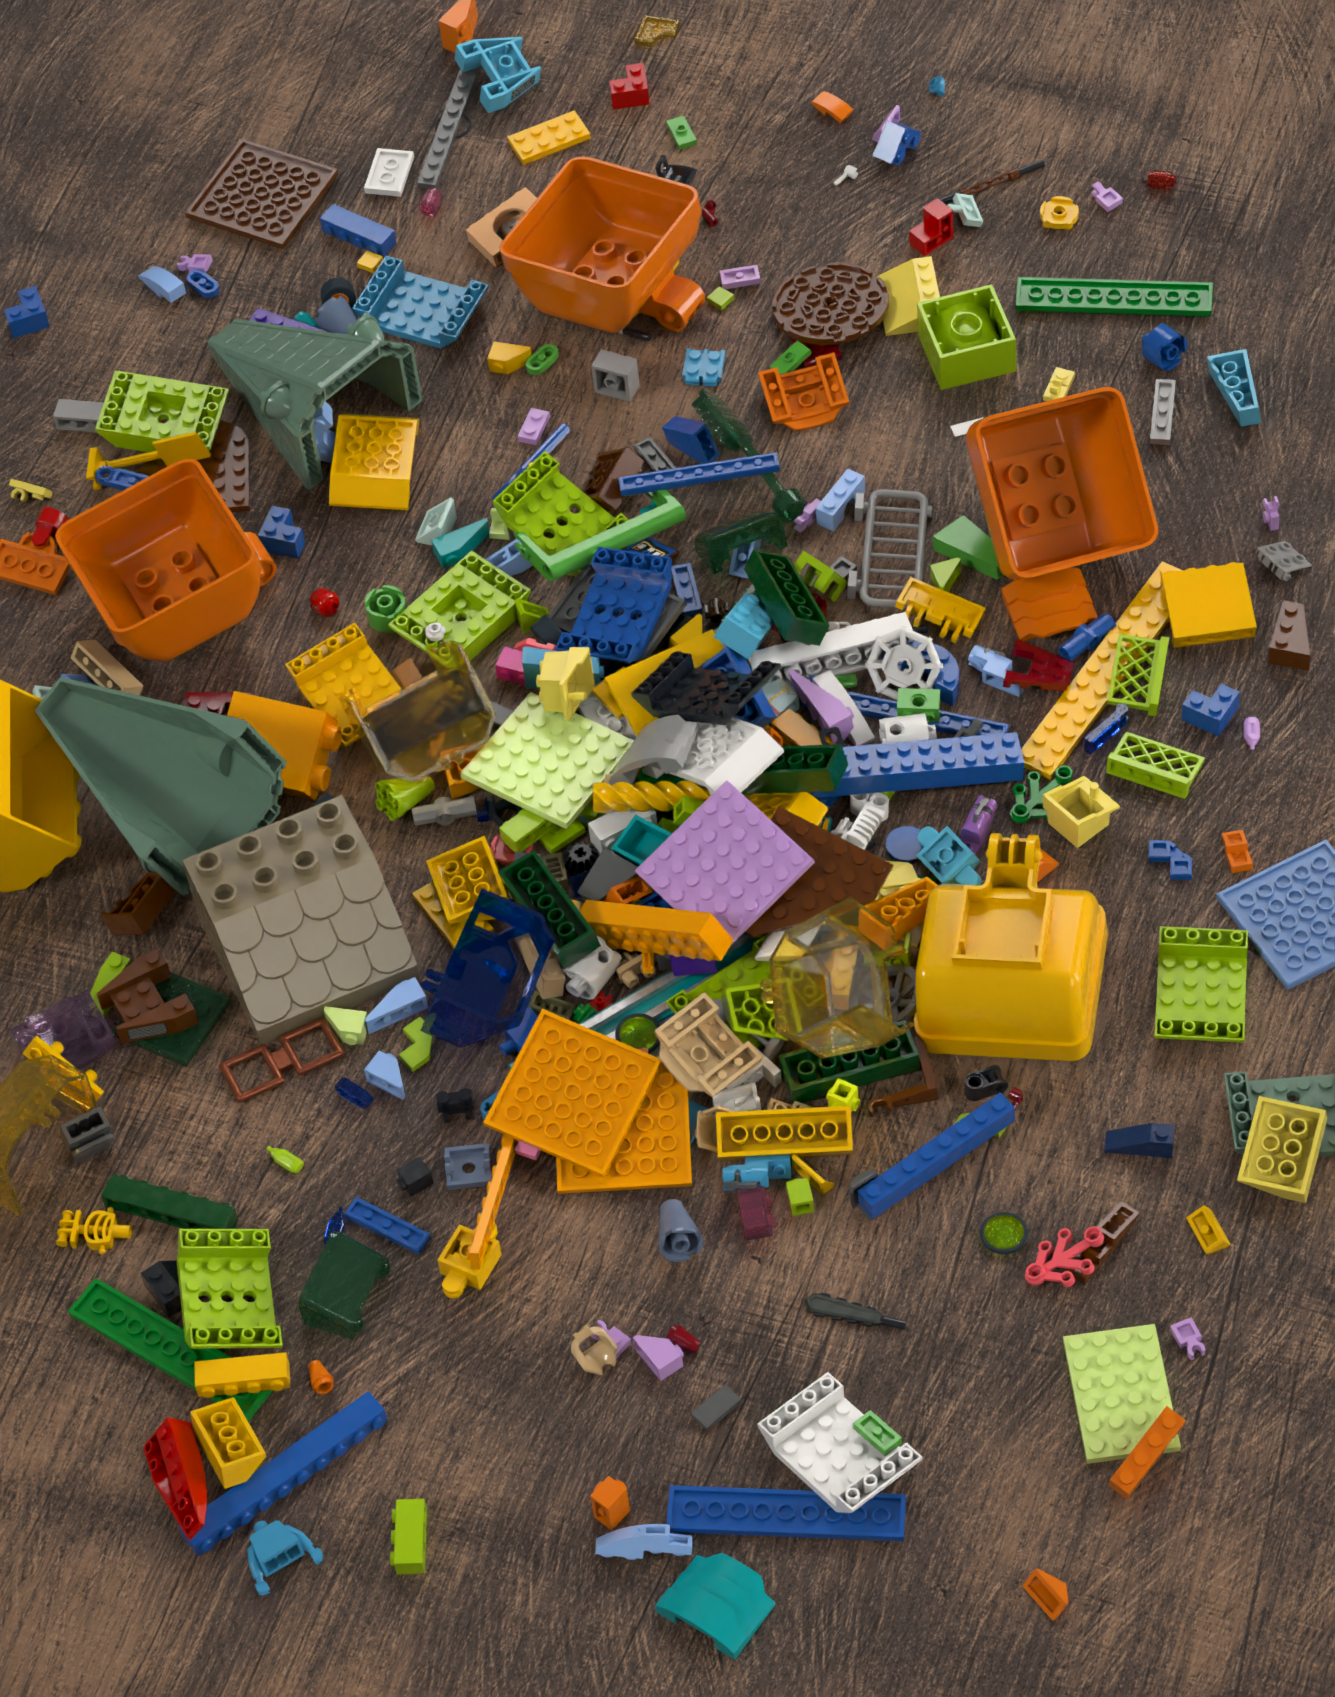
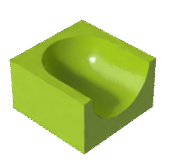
(966, 337)

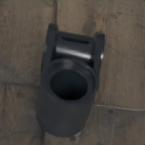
(985, 1082)

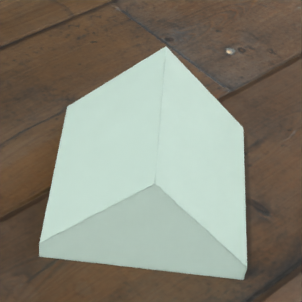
(437, 522)

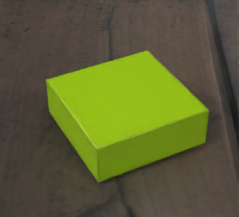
(720, 298)

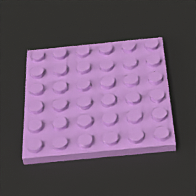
(725, 862)

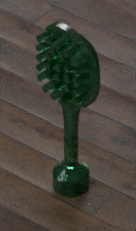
(787, 501)

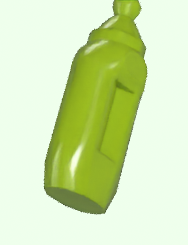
(286, 1159)

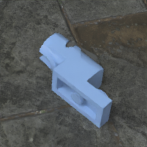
(993, 668)

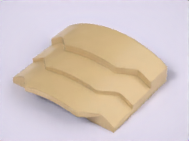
(703, 1049)

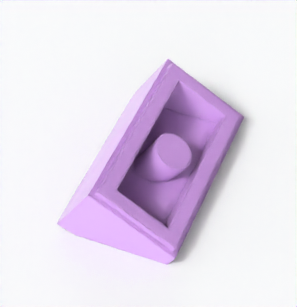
(894, 116)

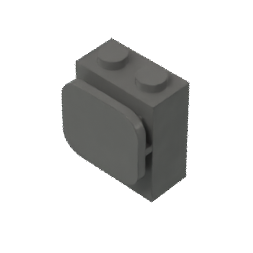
(86, 1134)

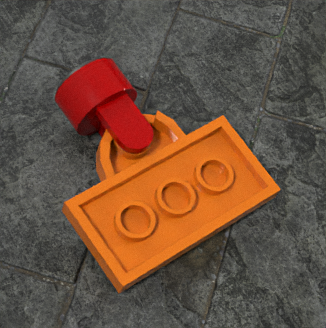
(35, 557)

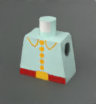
(781, 697)

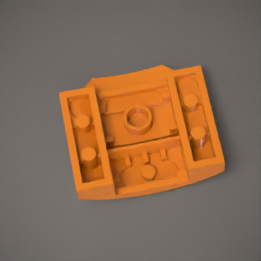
(805, 396)
(1048, 604)

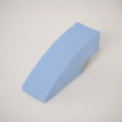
(163, 283)

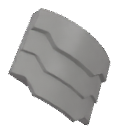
(660, 741)

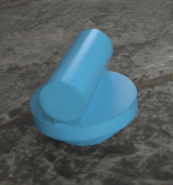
(937, 85)

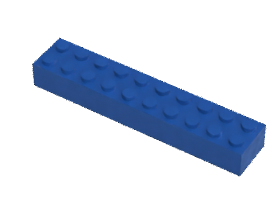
(930, 764)

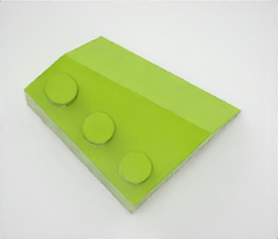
(748, 1012)

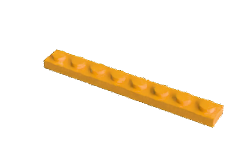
(491, 1203)

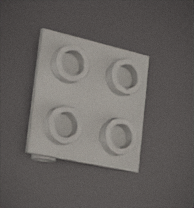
(1282, 559)

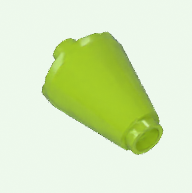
(399, 795)

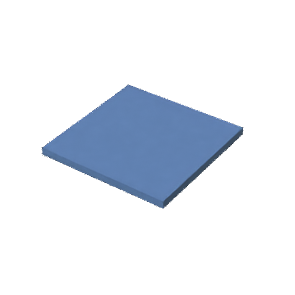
(1290, 913)

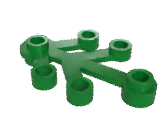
(1036, 797)

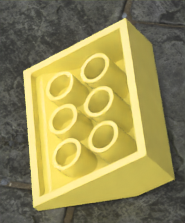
(906, 287)
(1283, 1148)

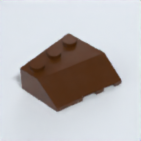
(604, 484)

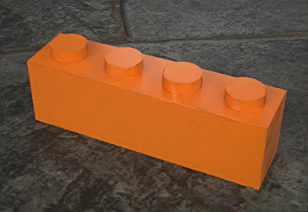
(1146, 1452)

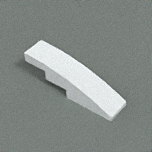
(861, 732)

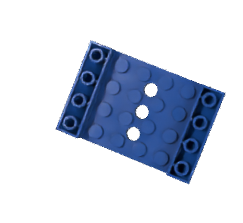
(621, 583)

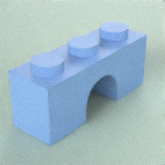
(832, 507)

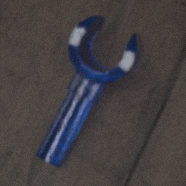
(482, 814)

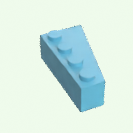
(1234, 379)

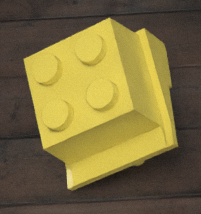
(565, 680)
(1078, 810)

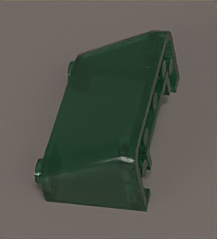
(715, 543)
(341, 1285)

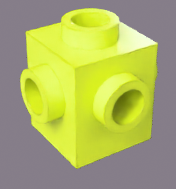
(843, 1095)

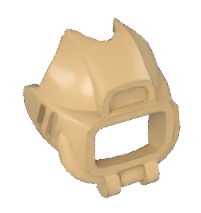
(596, 1356)

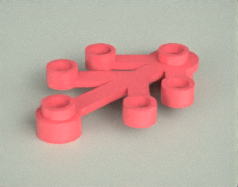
(1062, 1258)

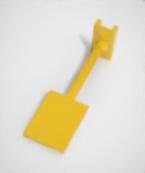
(169, 449)

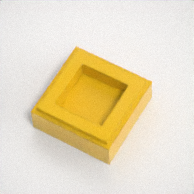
(369, 261)

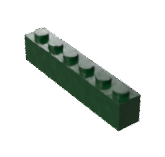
(166, 1205)

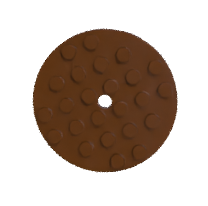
(857, 306)

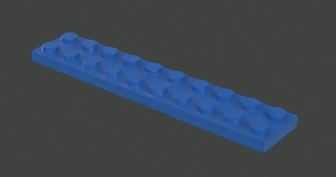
(782, 1514)

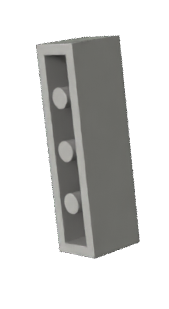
(77, 415)

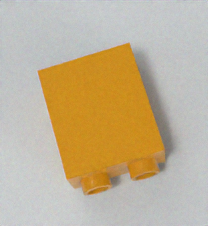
(298, 735)

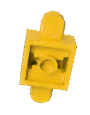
(456, 1266)

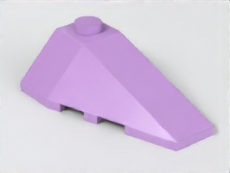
(823, 706)

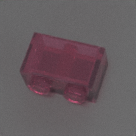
(755, 1213)

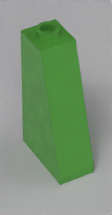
(969, 544)

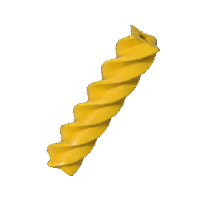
(644, 795)

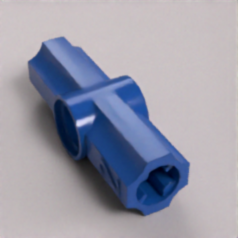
(1087, 637)

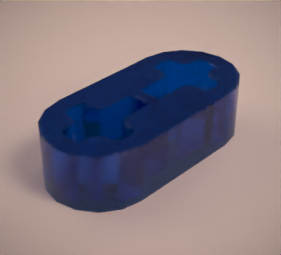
(353, 1093)

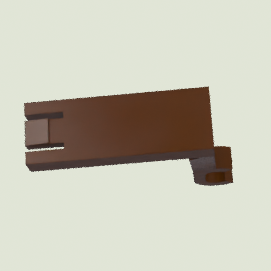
(913, 1095)

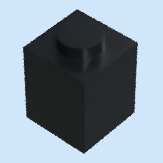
(414, 1176)

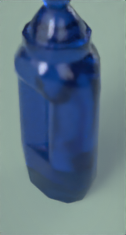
(335, 1223)

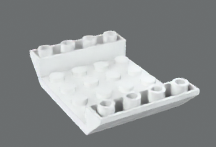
(724, 753)
(820, 1446)

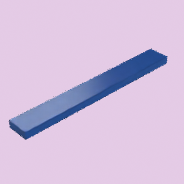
(699, 474)
(948, 721)

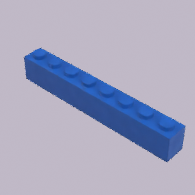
(936, 1155)

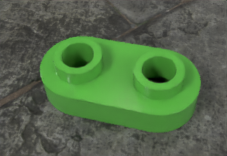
(539, 361)

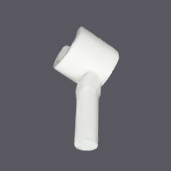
(849, 171)

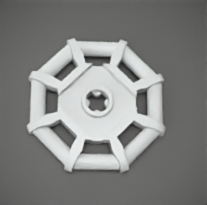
(898, 654)

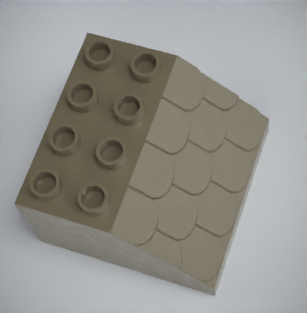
(300, 919)

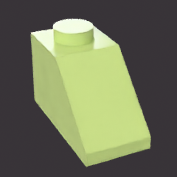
(347, 1024)

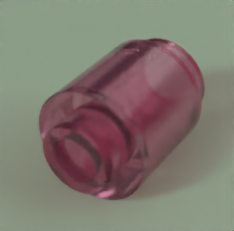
(430, 202)

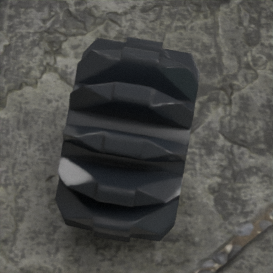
(580, 857)

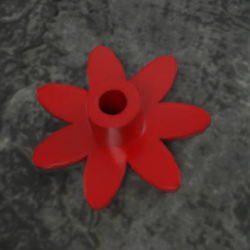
(601, 1002)

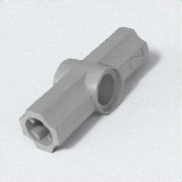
(444, 811)

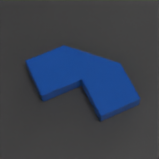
(1168, 852)

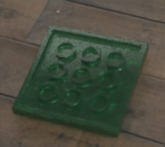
(184, 1045)

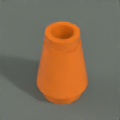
(320, 1378)

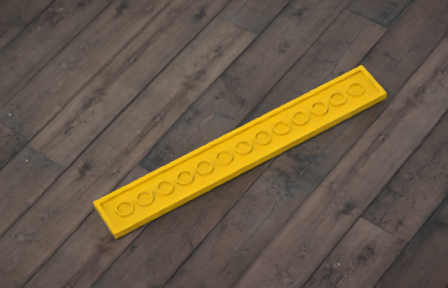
(1089, 690)

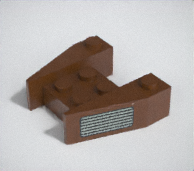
(140, 1004)

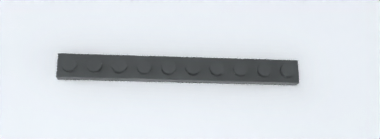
(448, 129)

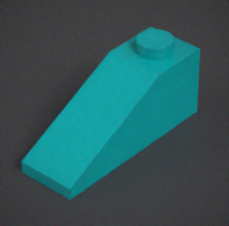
(457, 544)

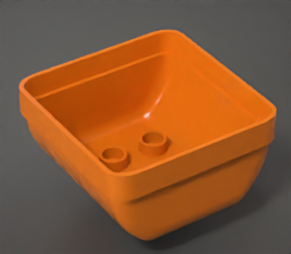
(607, 247)
(1061, 483)
(166, 562)

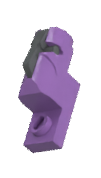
(977, 824)

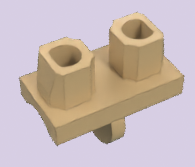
(629, 969)

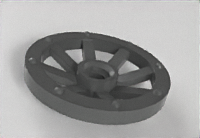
(897, 997)

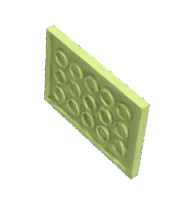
(1117, 1389)

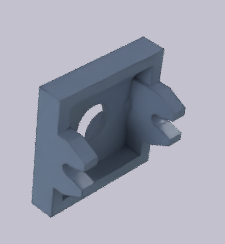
(458, 1156)

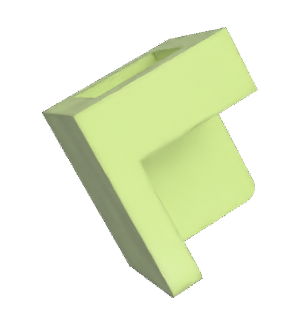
(498, 529)

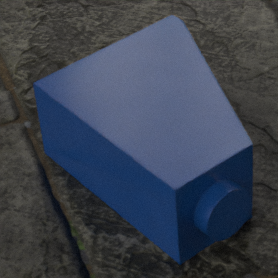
(691, 438)

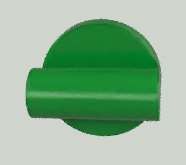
(583, 1012)

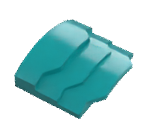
(719, 1600)

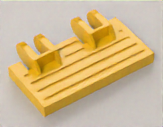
(940, 607)

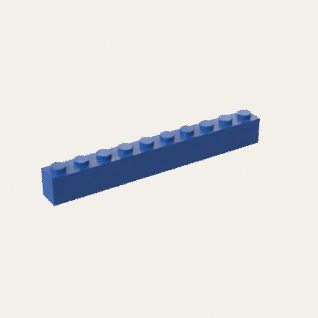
(288, 1470)

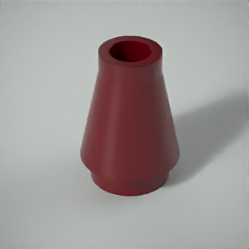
(684, 1339)

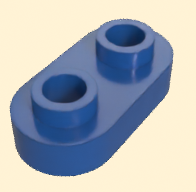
(203, 283)

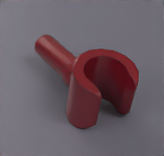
(1015, 1095)

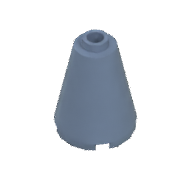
(335, 315)
(677, 1232)

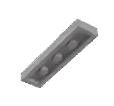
(1162, 412)

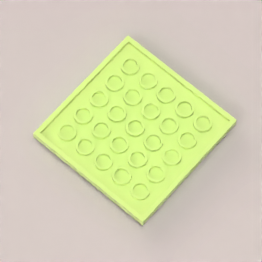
(546, 761)

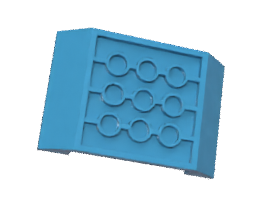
(418, 305)

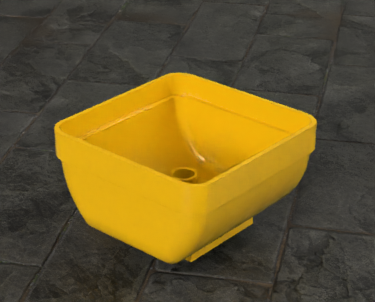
(1010, 963)

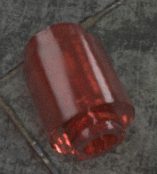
(1161, 180)

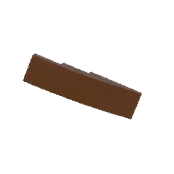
(1114, 1229)

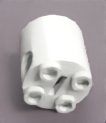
(906, 729)
(591, 972)

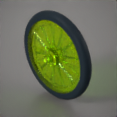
(638, 1031)
(1004, 1233)

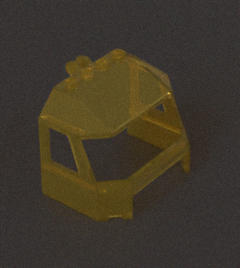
(24, 1100)

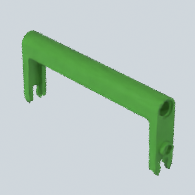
(619, 537)

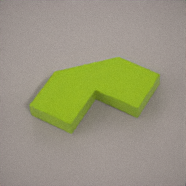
(420, 1051)

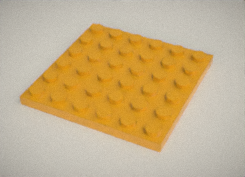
(572, 1093)
(653, 1151)

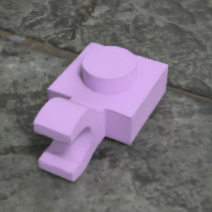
(1106, 198)
(1271, 514)

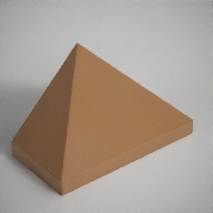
(406, 673)

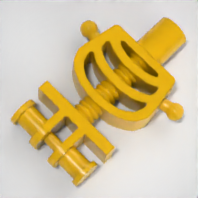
(104, 1225)

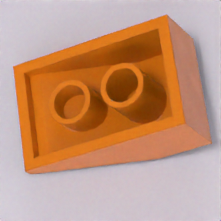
(458, 24)

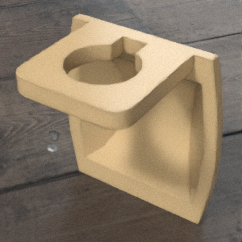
(706, 1128)

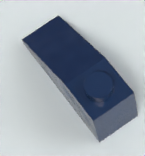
(1141, 1140)

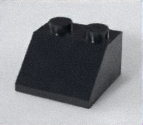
(163, 1285)

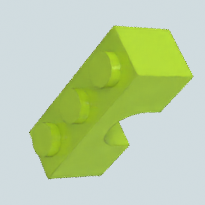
(682, 811)

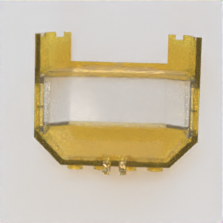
(834, 981)

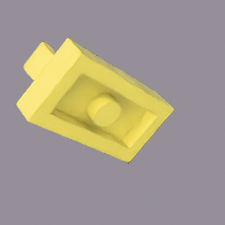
(1059, 384)
(22, 487)

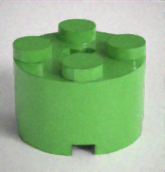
(383, 607)

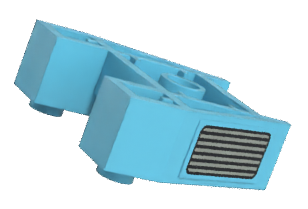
(503, 65)

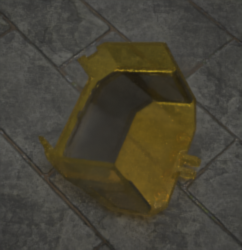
(427, 720)

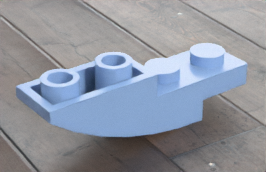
(634, 1540)

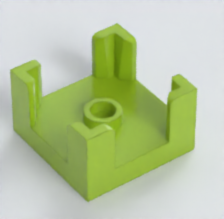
(820, 575)

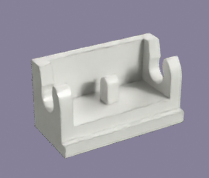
(738, 1098)

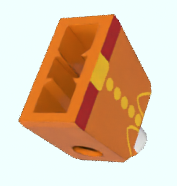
(622, 892)

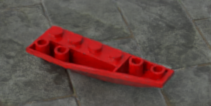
(179, 1473)

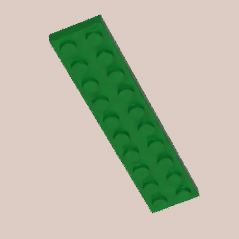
(1114, 296)
(151, 1338)

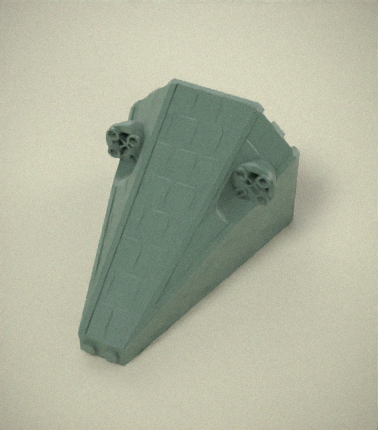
(294, 370)
(166, 771)

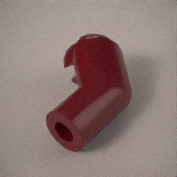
(708, 213)

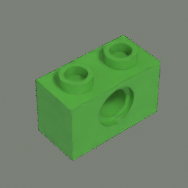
(919, 701)

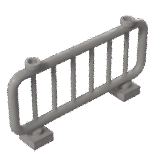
(869, 508)

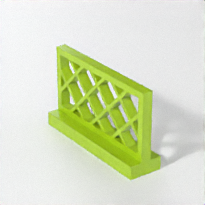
(1154, 680)
(1151, 775)

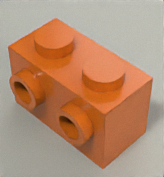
(610, 1502)

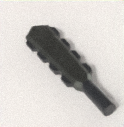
(838, 1309)

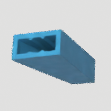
(531, 666)

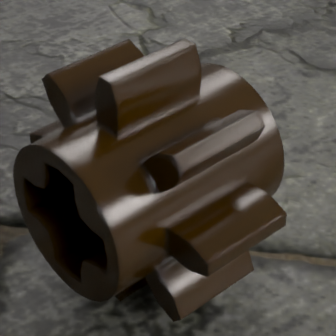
(716, 610)

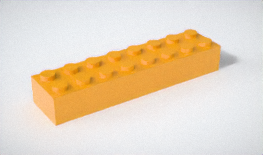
(657, 930)

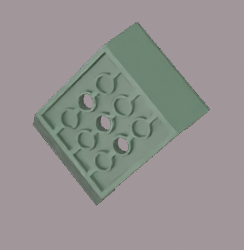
(1311, 1090)

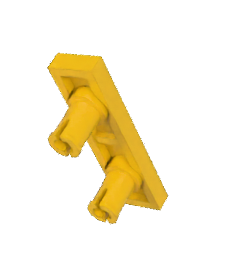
(39, 1048)

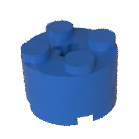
(1163, 347)

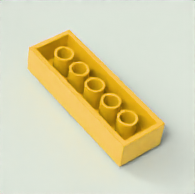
(784, 1132)

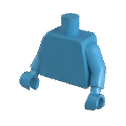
(275, 1548)

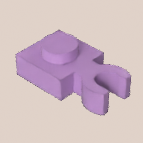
(197, 262)
(808, 516)
(1188, 1335)
(619, 1338)

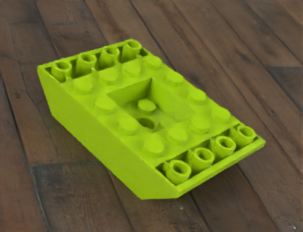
(140, 401)
(469, 591)

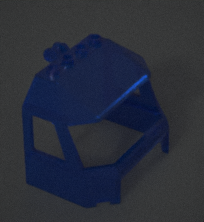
(482, 972)

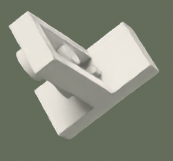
(763, 1069)

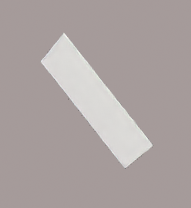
(962, 428)

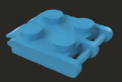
(703, 366)

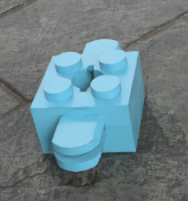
(948, 857)

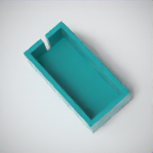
(639, 840)

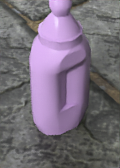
(1252, 731)

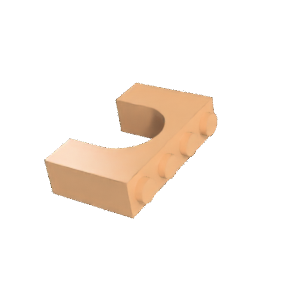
(484, 232)

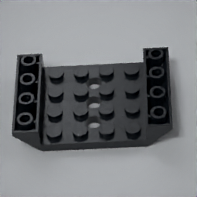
(698, 692)

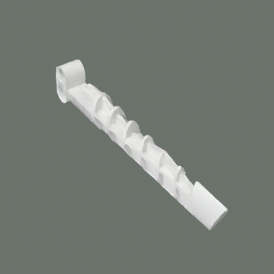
(871, 810)

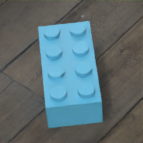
(745, 626)

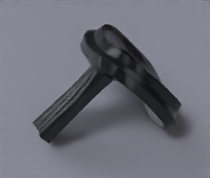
(495, 809)

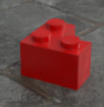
(630, 90)
(935, 228)

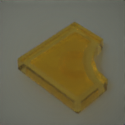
(654, 29)

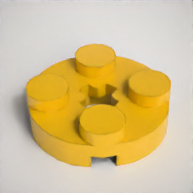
(1064, 221)

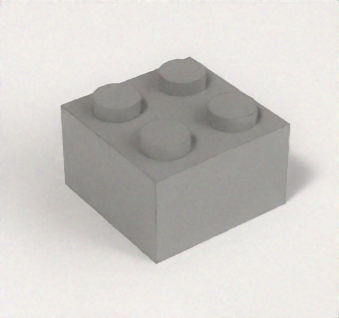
(615, 375)

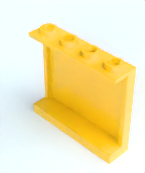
(1208, 604)

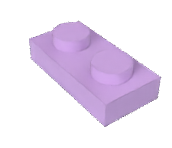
(740, 277)
(533, 426)

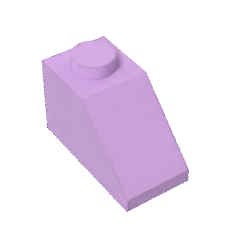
(659, 1355)

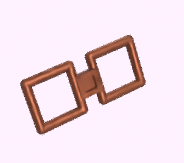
(281, 1060)

